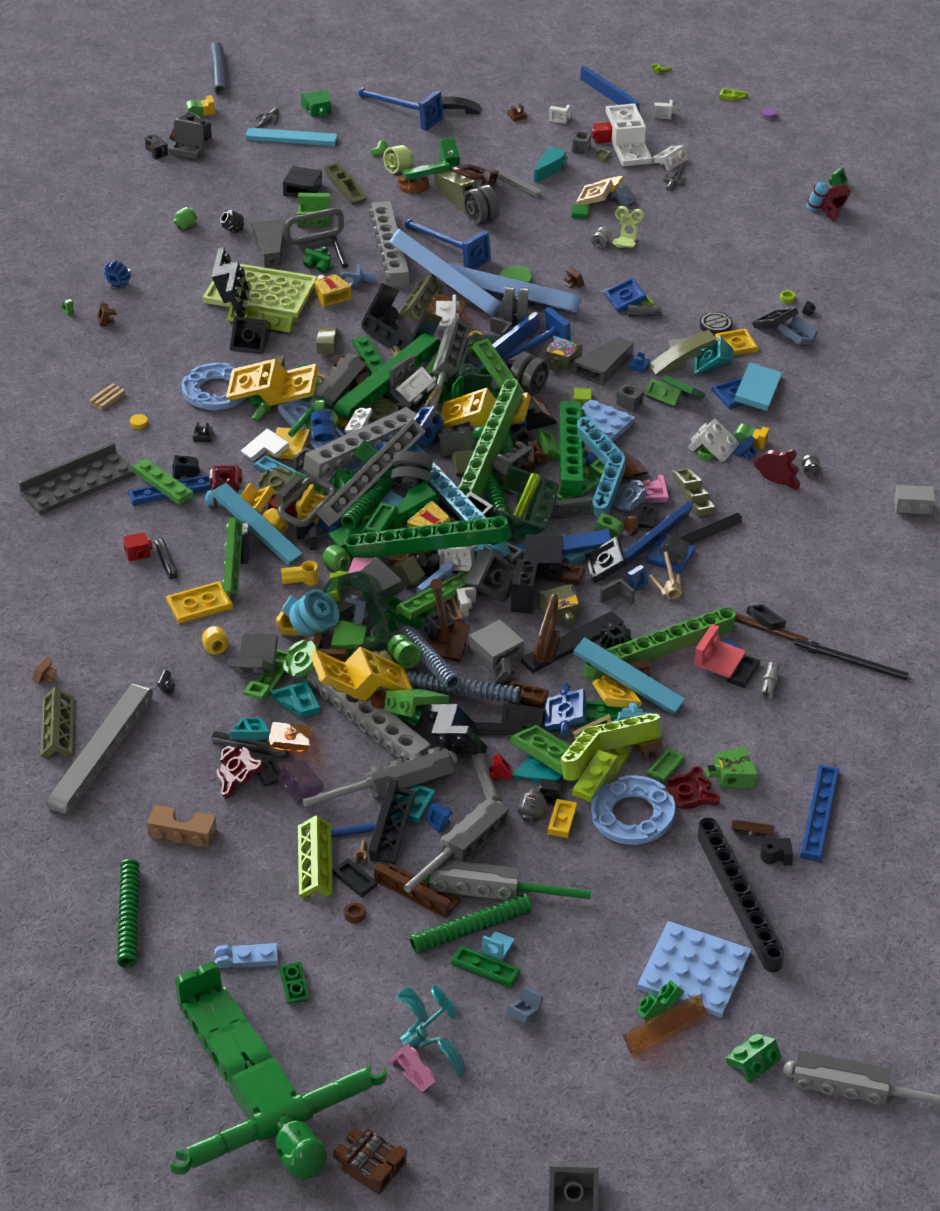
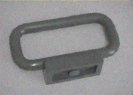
(316, 240)
(290, 493)

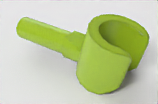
(657, 69)

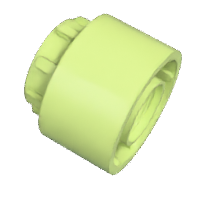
(398, 157)

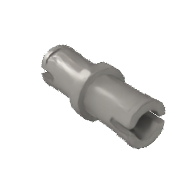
(770, 680)

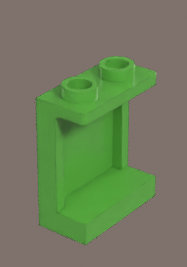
(312, 203)
(405, 701)

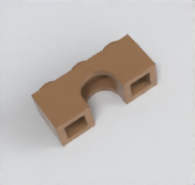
(197, 831)

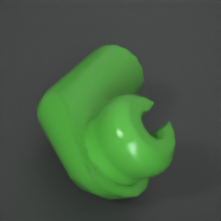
(263, 409)

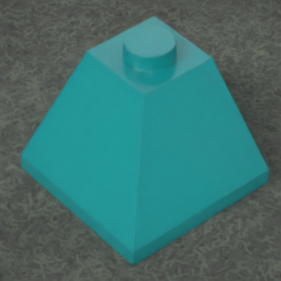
(713, 357)

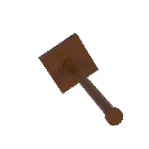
(449, 643)

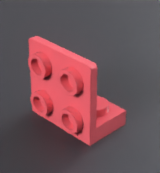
(716, 655)

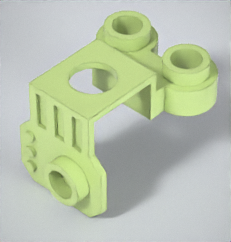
(626, 219)

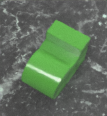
(612, 524)

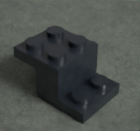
(454, 728)

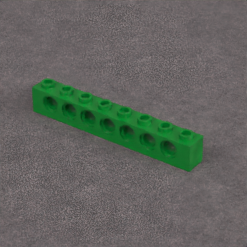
(571, 450)

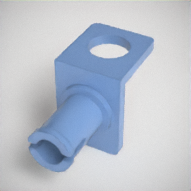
(359, 276)

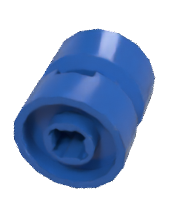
(322, 426)

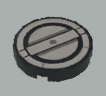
(715, 322)

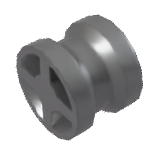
(808, 469)

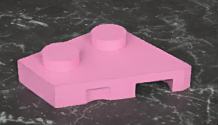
(656, 491)
(415, 1070)

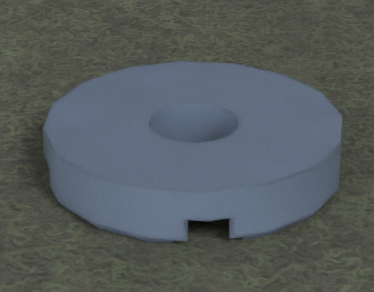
(637, 493)

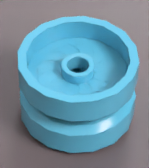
(314, 613)

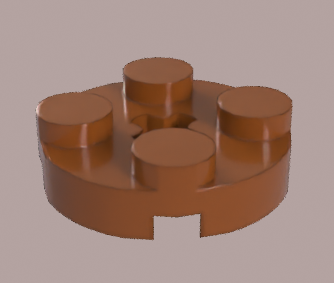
(415, 185)

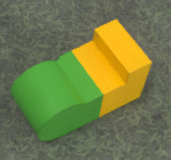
(201, 107)
(761, 436)

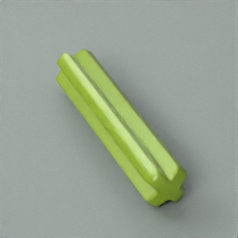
(527, 495)

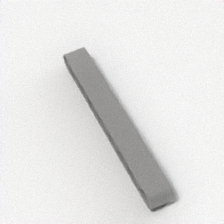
(98, 749)

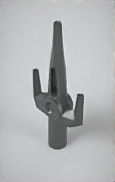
(267, 117)
(673, 180)

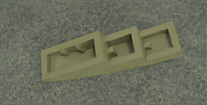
(344, 183)
(685, 350)
(693, 491)

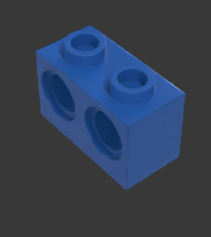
(431, 422)

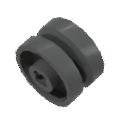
(481, 204)
(515, 305)
(530, 372)
(411, 468)

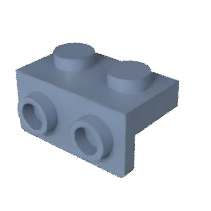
(799, 331)

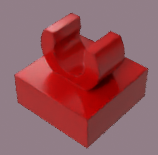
(500, 768)

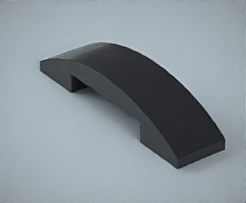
(452, 102)

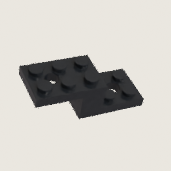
(231, 282)

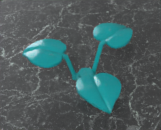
(417, 1034)

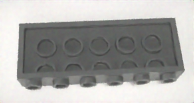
(75, 479)

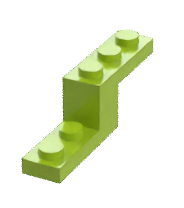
(601, 770)

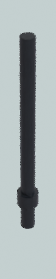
(814, 647)

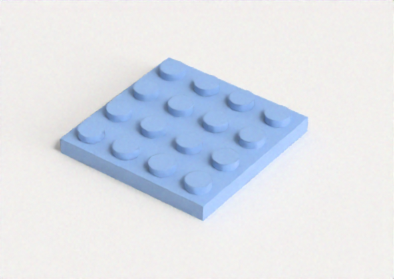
(697, 965)

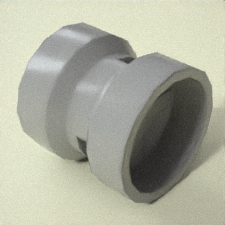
(601, 237)

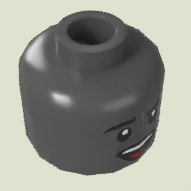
(531, 805)

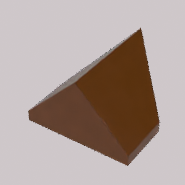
(632, 466)

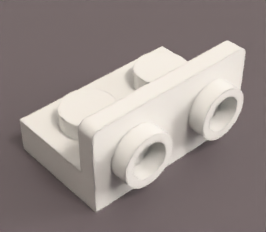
(671, 157)
(447, 310)
(358, 420)
(460, 557)

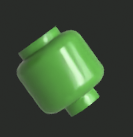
(185, 218)
(336, 558)

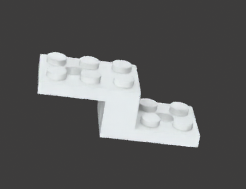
(628, 135)

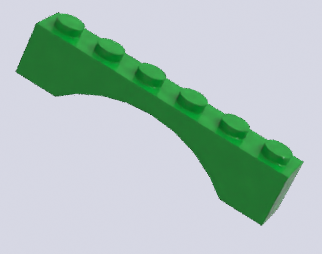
(413, 502)

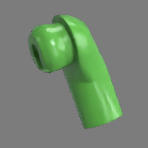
(382, 146)

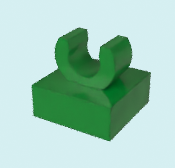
(838, 177)

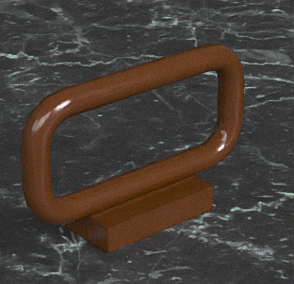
(487, 176)
(547, 636)

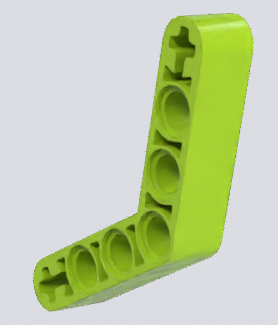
(608, 737)

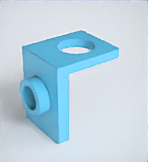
(497, 945)

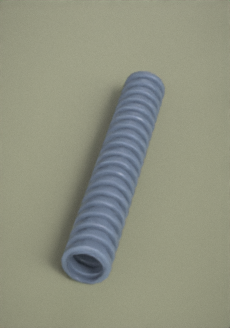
(218, 68)
(433, 660)
(467, 688)

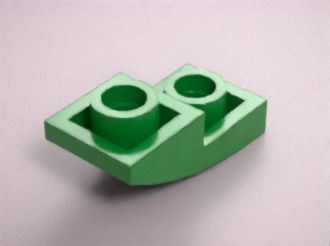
(294, 983)
(652, 1006)

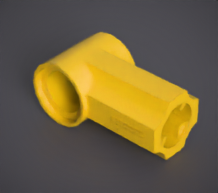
(306, 574)

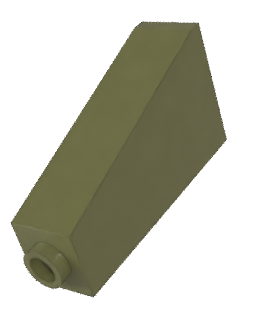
(453, 187)

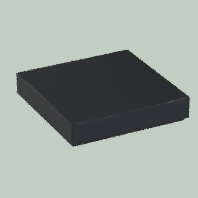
(775, 317)
(605, 560)

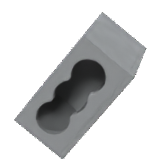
(495, 643)

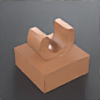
(44, 671)

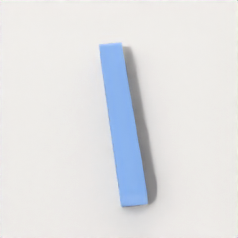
(446, 272)
(537, 294)

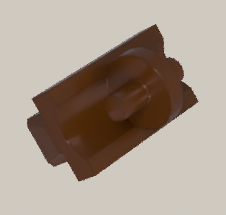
(537, 458)

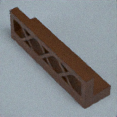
(395, 879)

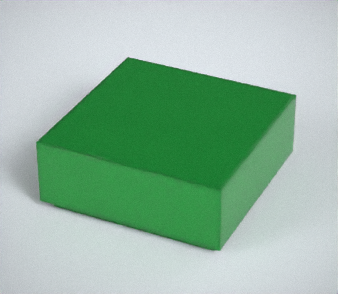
(580, 211)

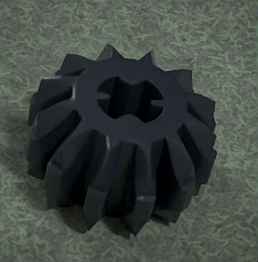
(614, 635)

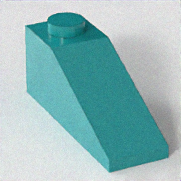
(550, 163)

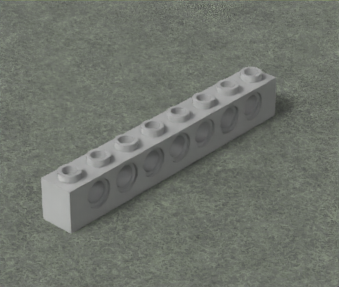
(391, 257)
(340, 451)
(370, 473)
(380, 724)

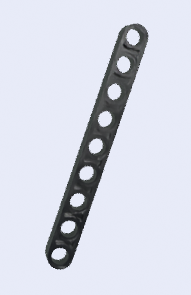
(741, 895)

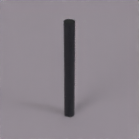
(343, 262)

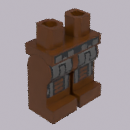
(370, 1159)

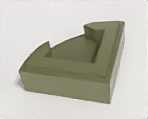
(603, 155)

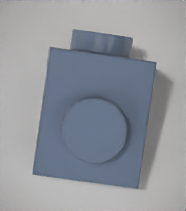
(624, 196)
(360, 612)
(526, 1006)

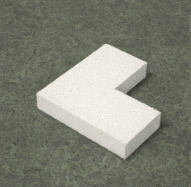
(265, 442)

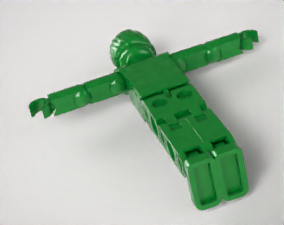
(256, 1082)

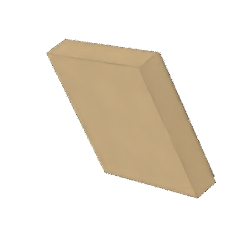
(594, 192)

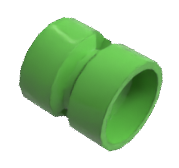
(404, 651)

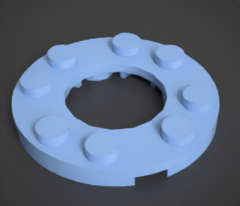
(201, 374)
(633, 786)

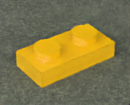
(562, 818)

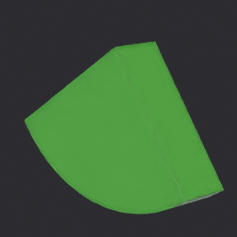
(68, 307)

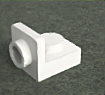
(664, 110)
(559, 114)
(465, 597)

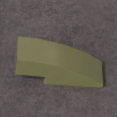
(326, 340)

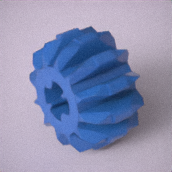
(117, 273)

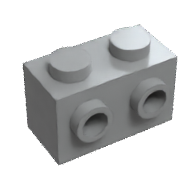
(914, 499)

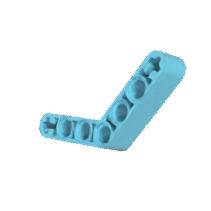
(598, 443)

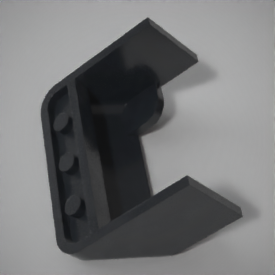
(381, 319)

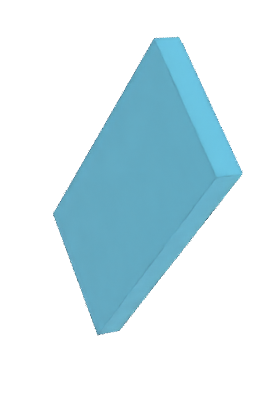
(758, 386)

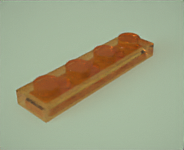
(665, 1025)

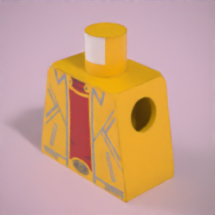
(332, 290)
(429, 515)

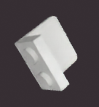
(416, 385)
(715, 439)

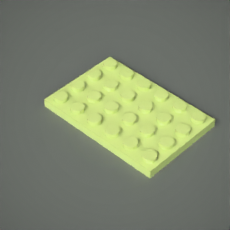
(271, 290)

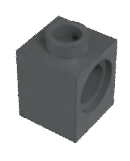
(581, 142)
(630, 397)

